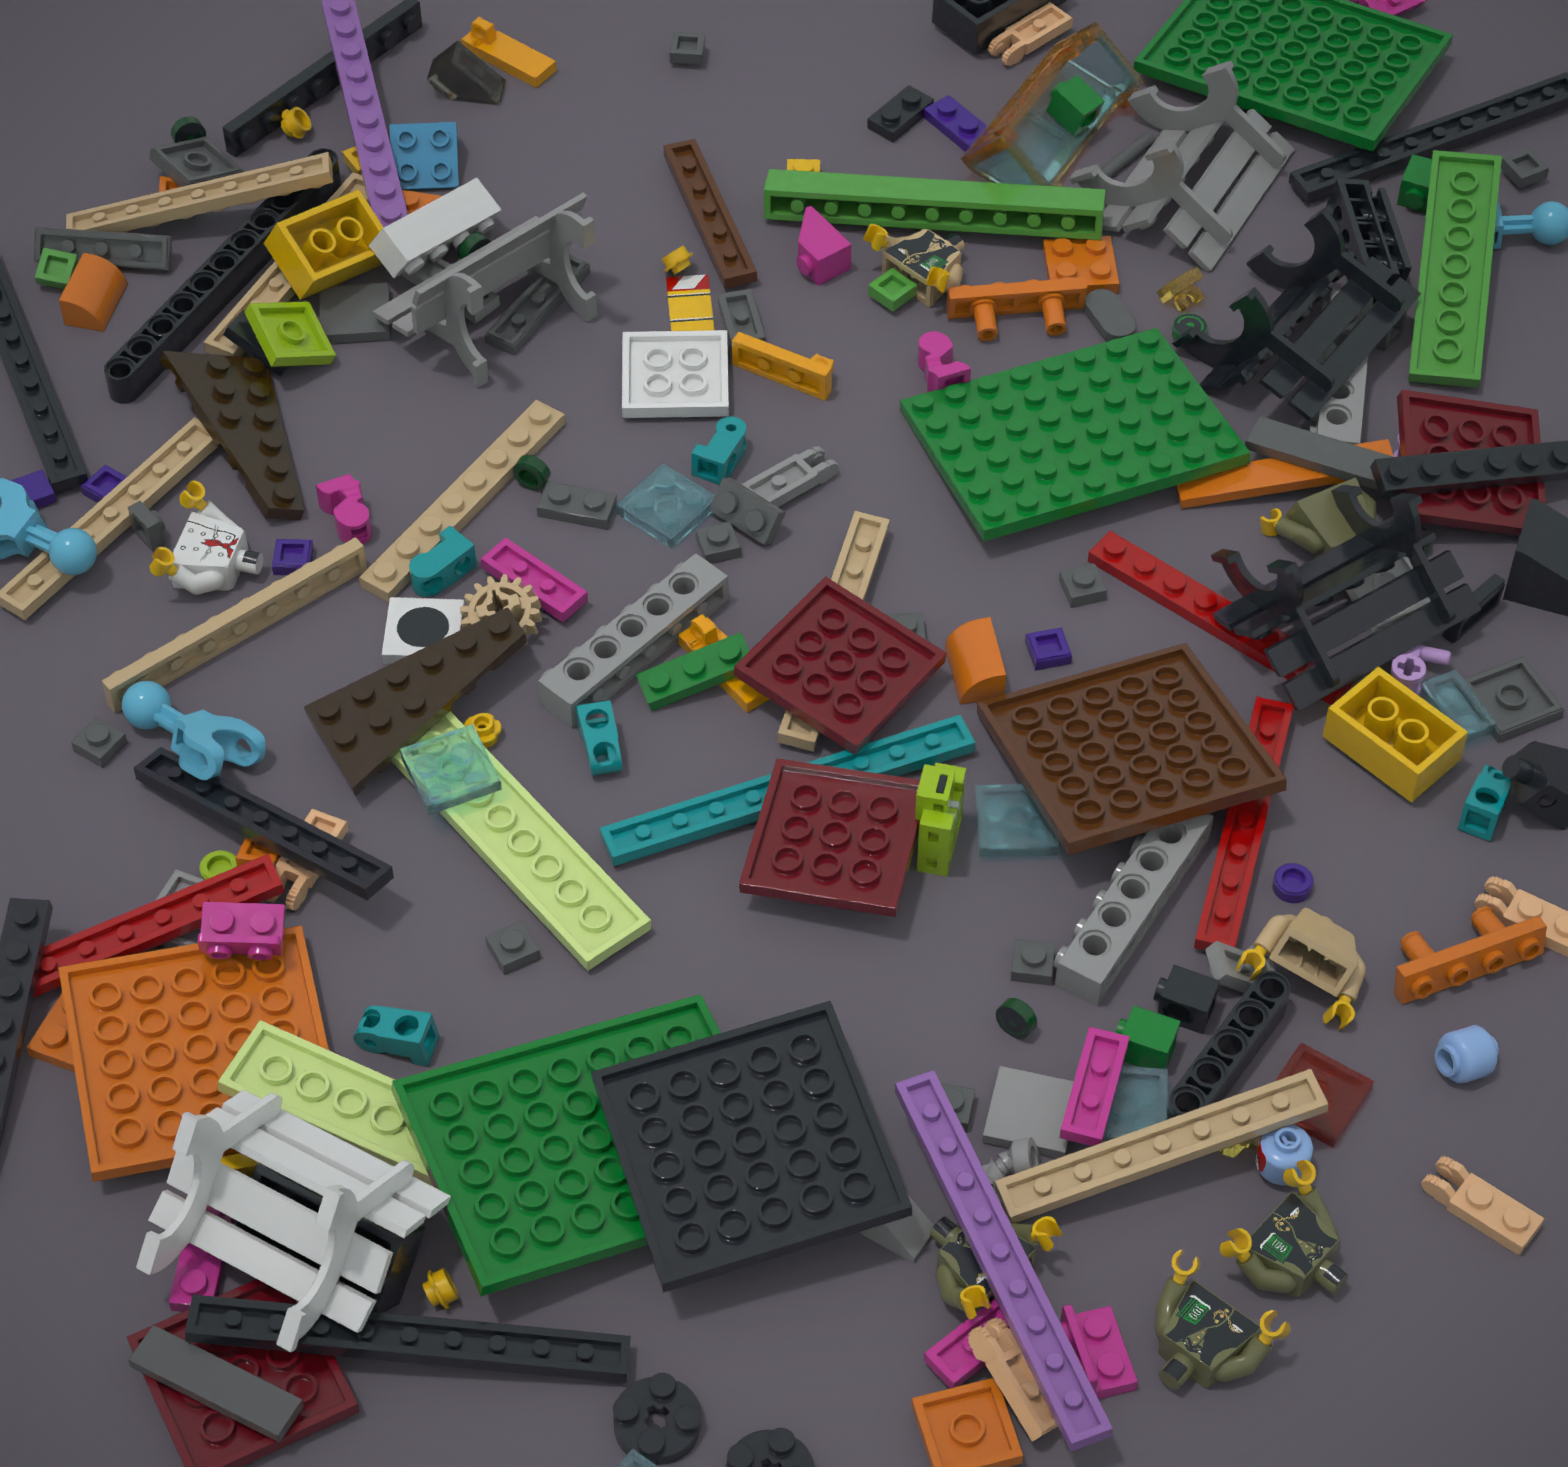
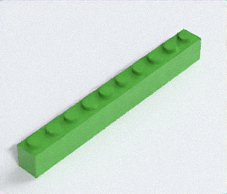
(936, 204)

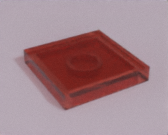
(1341, 1086)

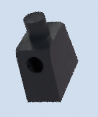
(1541, 781)

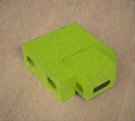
(940, 816)

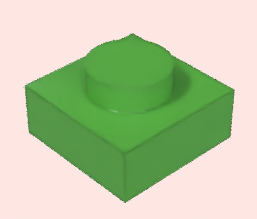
(55, 268)
(892, 289)

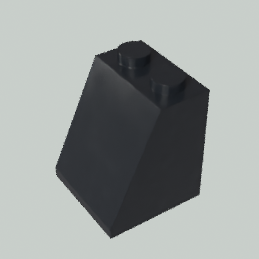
(1541, 561)

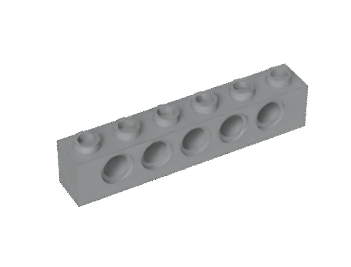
(1344, 410)
(633, 639)
(1169, 855)

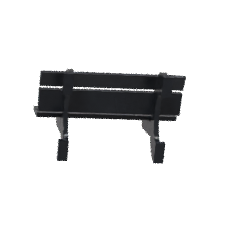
(1269, 327)
(1344, 569)

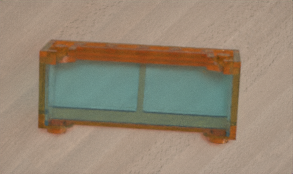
(1024, 140)

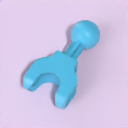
(1546, 224)
(23, 529)
(198, 737)

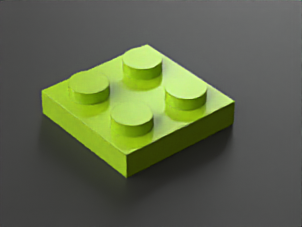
(290, 333)

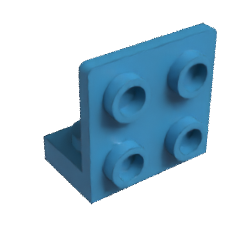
(426, 155)

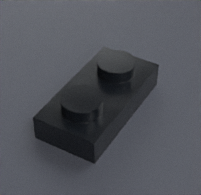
(899, 114)

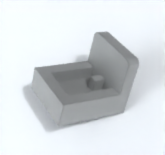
(1223, 966)

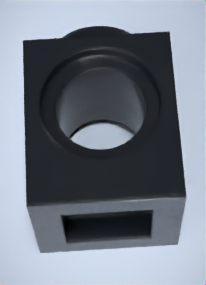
(1187, 998)

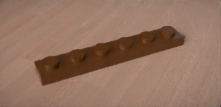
(710, 213)

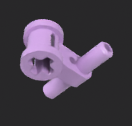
(1410, 666)

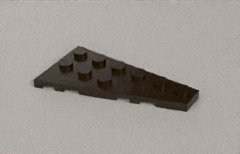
(242, 415)
(401, 702)

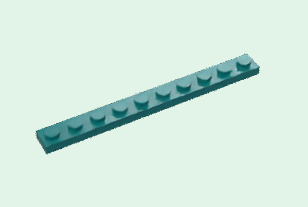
(743, 802)

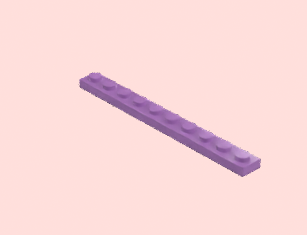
(364, 111)
(1004, 1262)

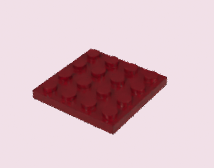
(1452, 424)
(840, 665)
(833, 838)
(215, 1440)

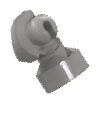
(1019, 1157)

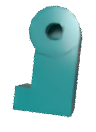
(722, 452)
(442, 564)
(599, 738)
(1485, 803)
(398, 1033)

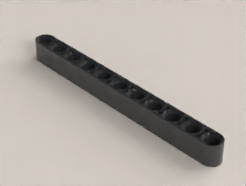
(207, 291)

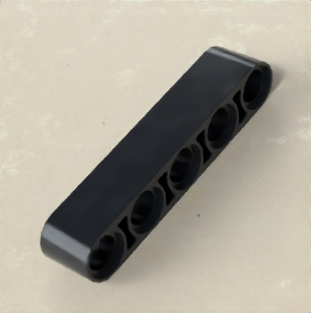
(1234, 1038)

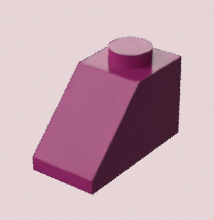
(821, 249)

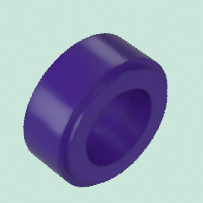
(1292, 883)

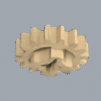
(503, 594)

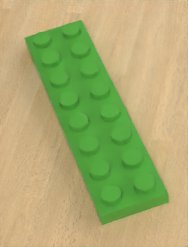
(1455, 269)

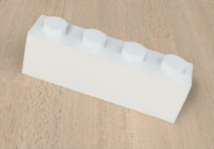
(435, 228)

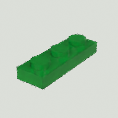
(692, 672)

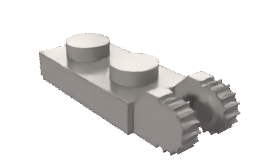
(793, 476)

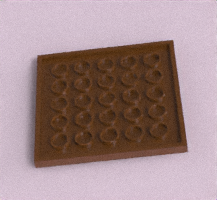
(1129, 748)

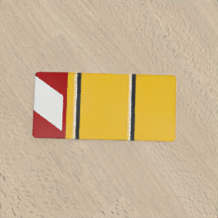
(690, 303)

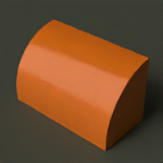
(92, 293)
(976, 661)

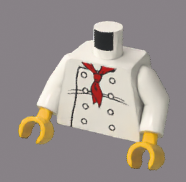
(208, 551)

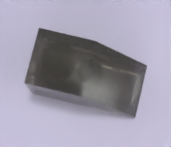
(465, 77)

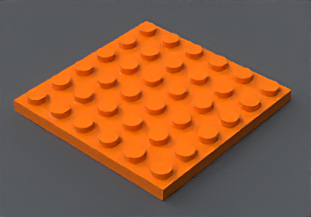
(160, 1033)

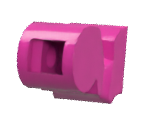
(935, 358)
(345, 501)

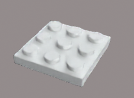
(675, 374)

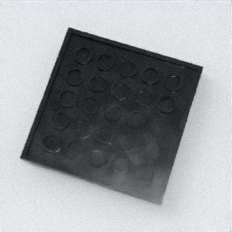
(749, 1145)

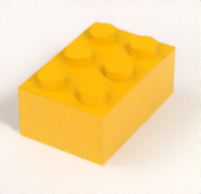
(326, 244)
(1394, 734)

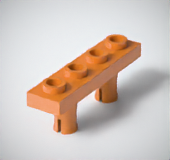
(1014, 298)
(1453, 966)

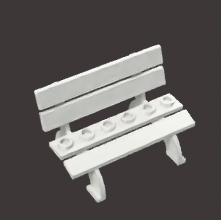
(346, 1177)

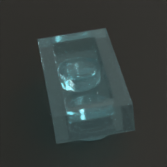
(1458, 702)

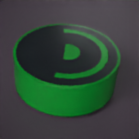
(1186, 321)

